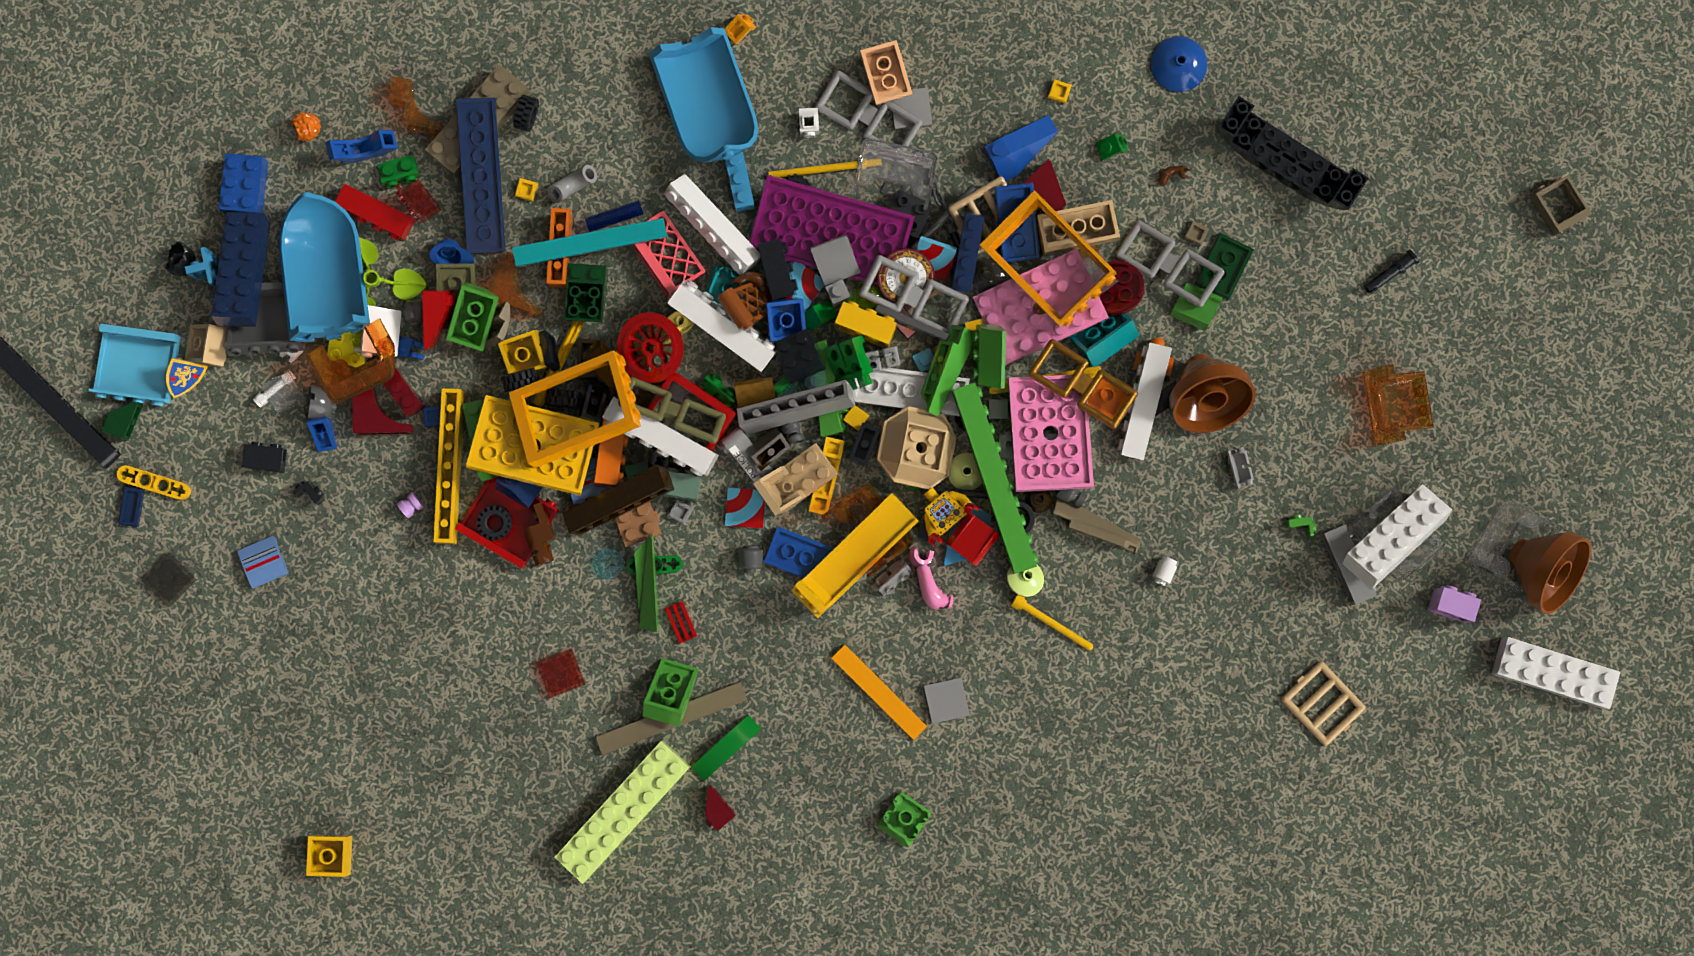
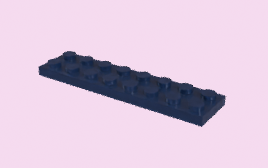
(480, 175)

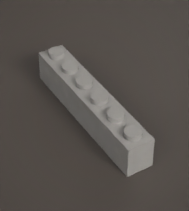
(796, 407)

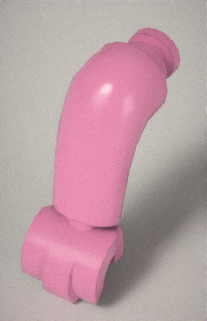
(930, 592)

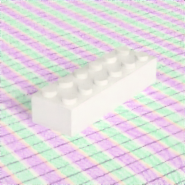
(714, 320)
(666, 441)
(1397, 536)
(1555, 673)

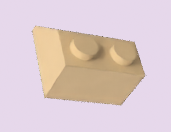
(206, 344)

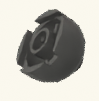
(319, 403)

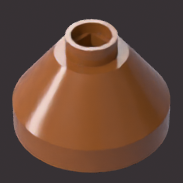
(1210, 395)
(1550, 568)

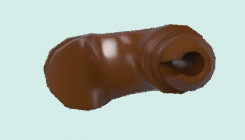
(1168, 172)
(749, 276)

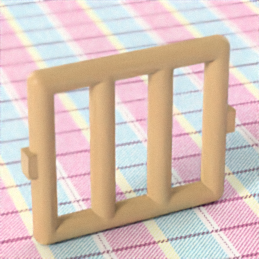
(969, 201)
(1313, 726)

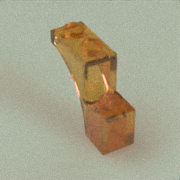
(402, 94)

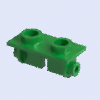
(713, 385)

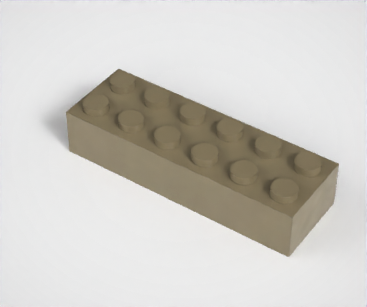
(507, 93)

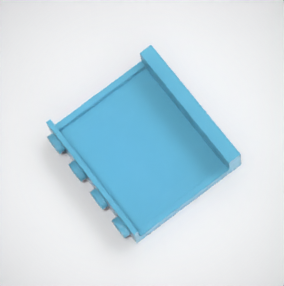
(134, 364)

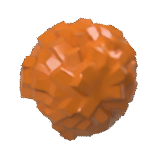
(306, 125)

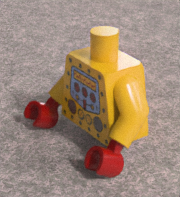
(945, 512)

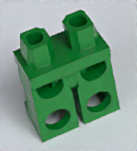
(850, 362)

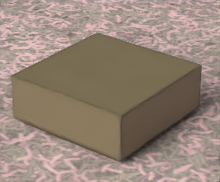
(1196, 233)

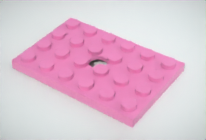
(1060, 285)
(1043, 462)

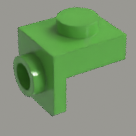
(1298, 521)

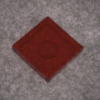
(560, 673)

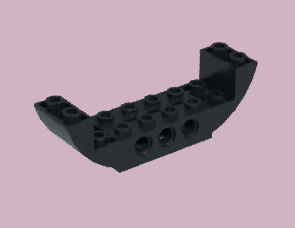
(1289, 159)

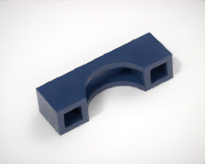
(968, 252)

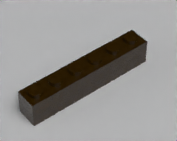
(618, 500)

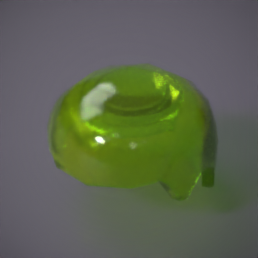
(864, 303)

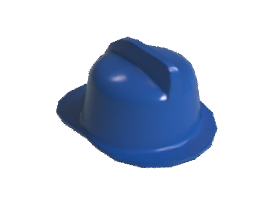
(449, 252)

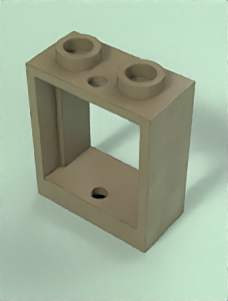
(1573, 195)

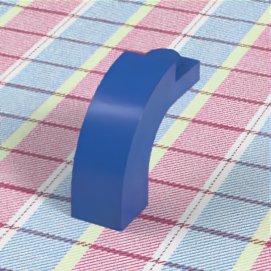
(362, 149)

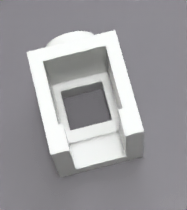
(809, 131)

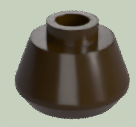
(1042, 504)

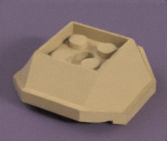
(898, 451)

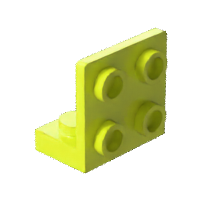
(344, 349)

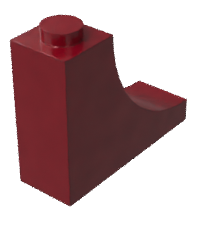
(370, 418)

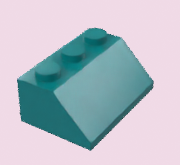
(1105, 338)

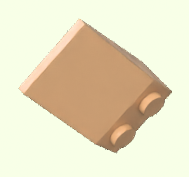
(885, 72)

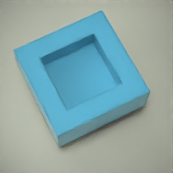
(923, 360)

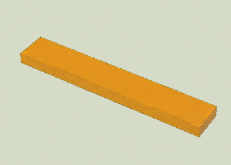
(879, 692)

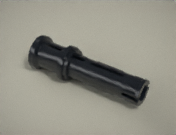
(1398, 267)

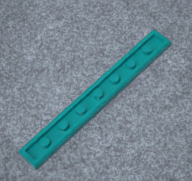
(589, 242)

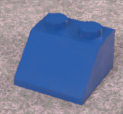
(785, 317)

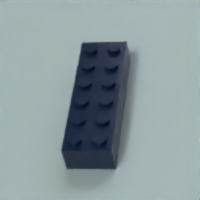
(241, 269)

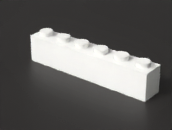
(712, 224)
(1144, 407)

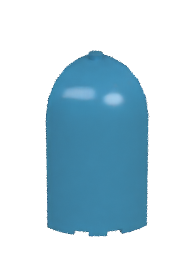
(706, 96)
(321, 270)

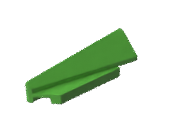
(946, 367)
(832, 422)
(647, 585)

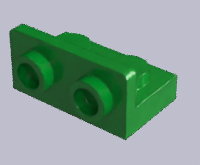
(398, 171)

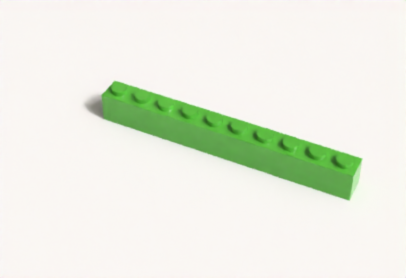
(994, 479)

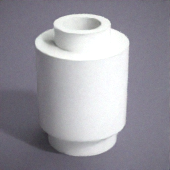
(1164, 571)

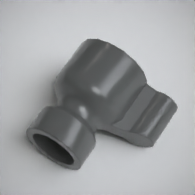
(1072, 495)

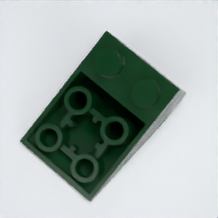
(585, 292)

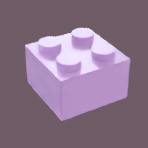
(1454, 604)

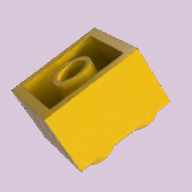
(522, 352)
(329, 855)

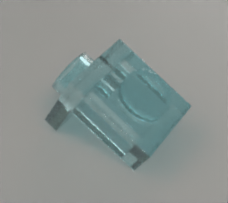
(815, 380)

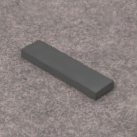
(912, 324)

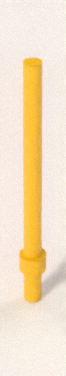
(815, 169)

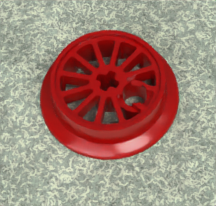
(628, 336)

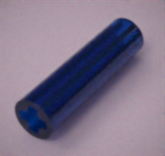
(614, 216)

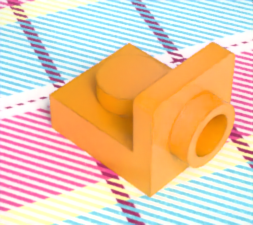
(739, 27)

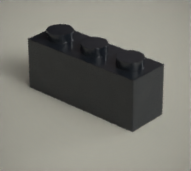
(778, 269)

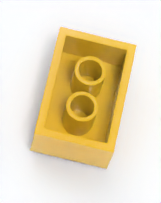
(859, 322)

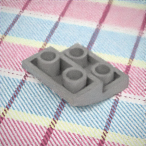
(835, 260)

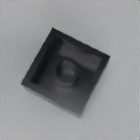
(799, 355)

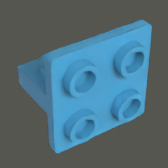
(204, 270)

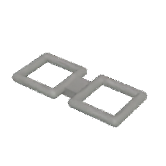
(865, 112)
(1170, 263)
(912, 294)

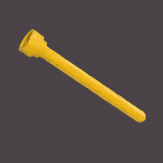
(1020, 603)

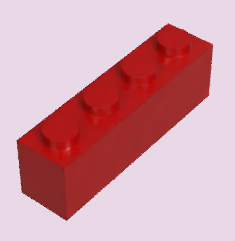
(374, 212)

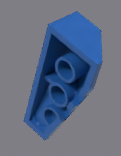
(1015, 151)

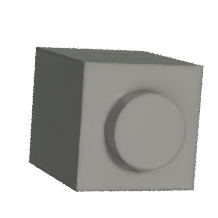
(837, 293)

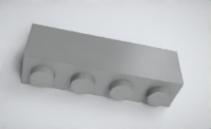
(1338, 544)

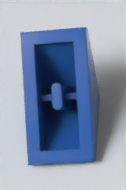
(322, 433)

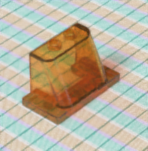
(1396, 403)

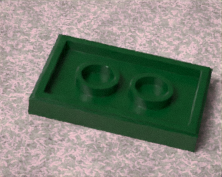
(1232, 258)

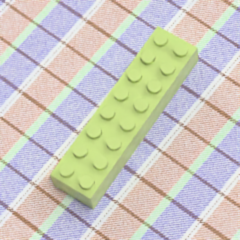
(622, 812)

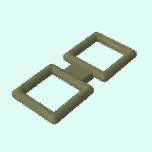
(676, 412)

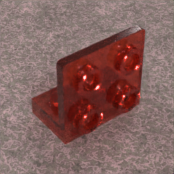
(420, 201)

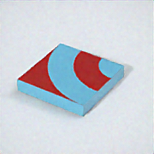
(939, 254)
(808, 284)
(744, 508)

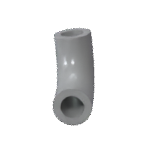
(572, 183)

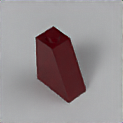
(1047, 186)

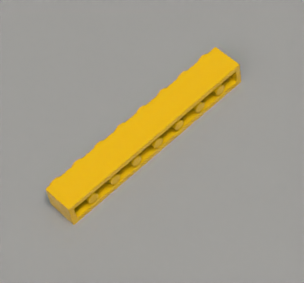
(449, 466)

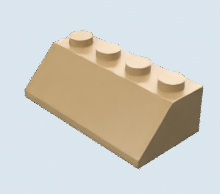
(1093, 222)

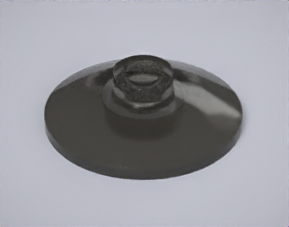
(981, 281)

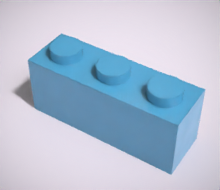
(740, 183)

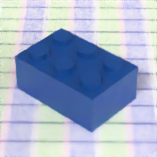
(243, 183)

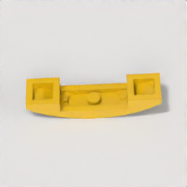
(822, 497)

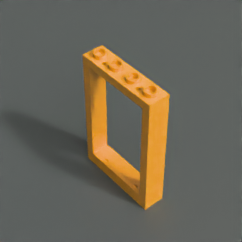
(1012, 222)
(626, 396)

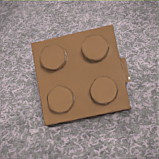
(638, 524)

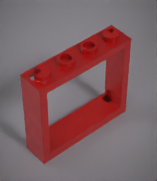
(703, 395)

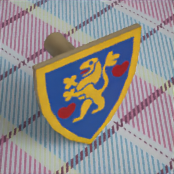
(183, 376)

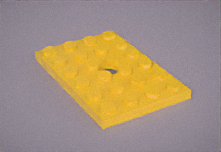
(500, 450)

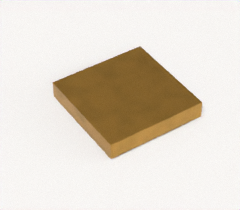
(754, 391)

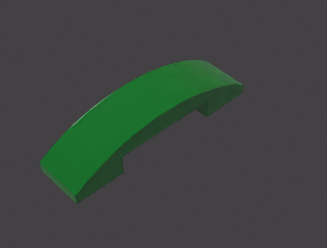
(726, 748)

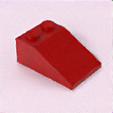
(436, 312)

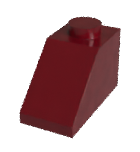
(717, 810)

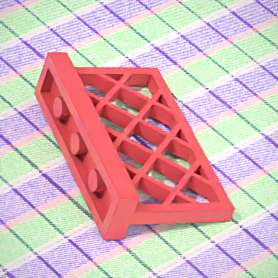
(654, 266)

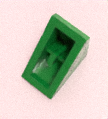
(819, 315)

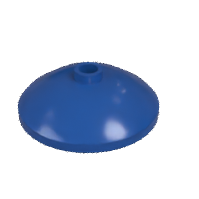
(1176, 75)

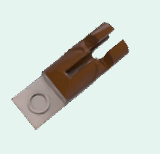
(540, 535)

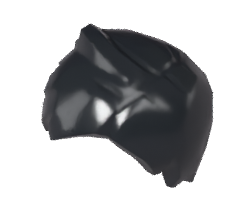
(179, 258)

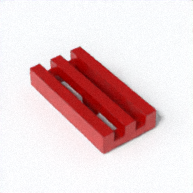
(687, 637)

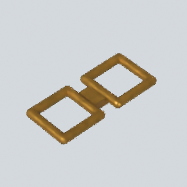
(1082, 384)

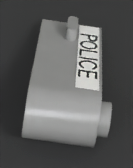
(740, 448)

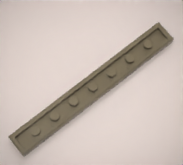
(649, 727)

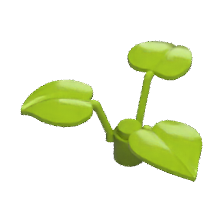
(406, 282)

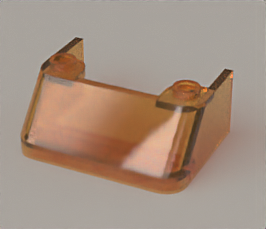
(341, 381)
(858, 507)

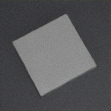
(917, 105)
(946, 700)

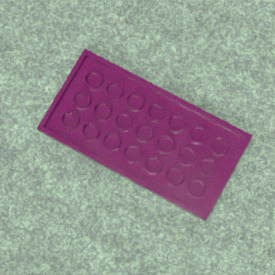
(812, 216)

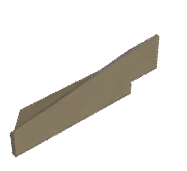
(1095, 526)

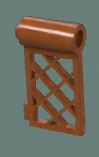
(739, 309)

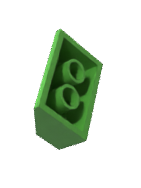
(472, 316)
(989, 355)

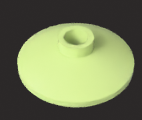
(957, 476)
(1024, 586)

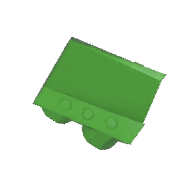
(1196, 316)
(904, 819)

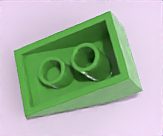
(670, 692)

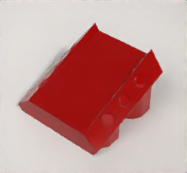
(972, 539)

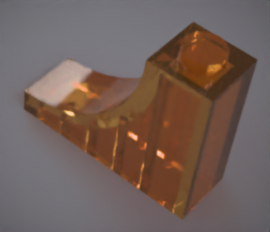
(507, 286)

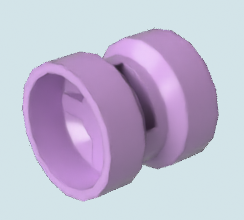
(408, 506)

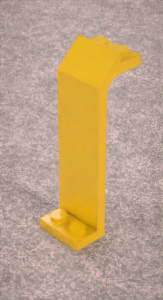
(855, 555)

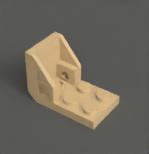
(796, 480)

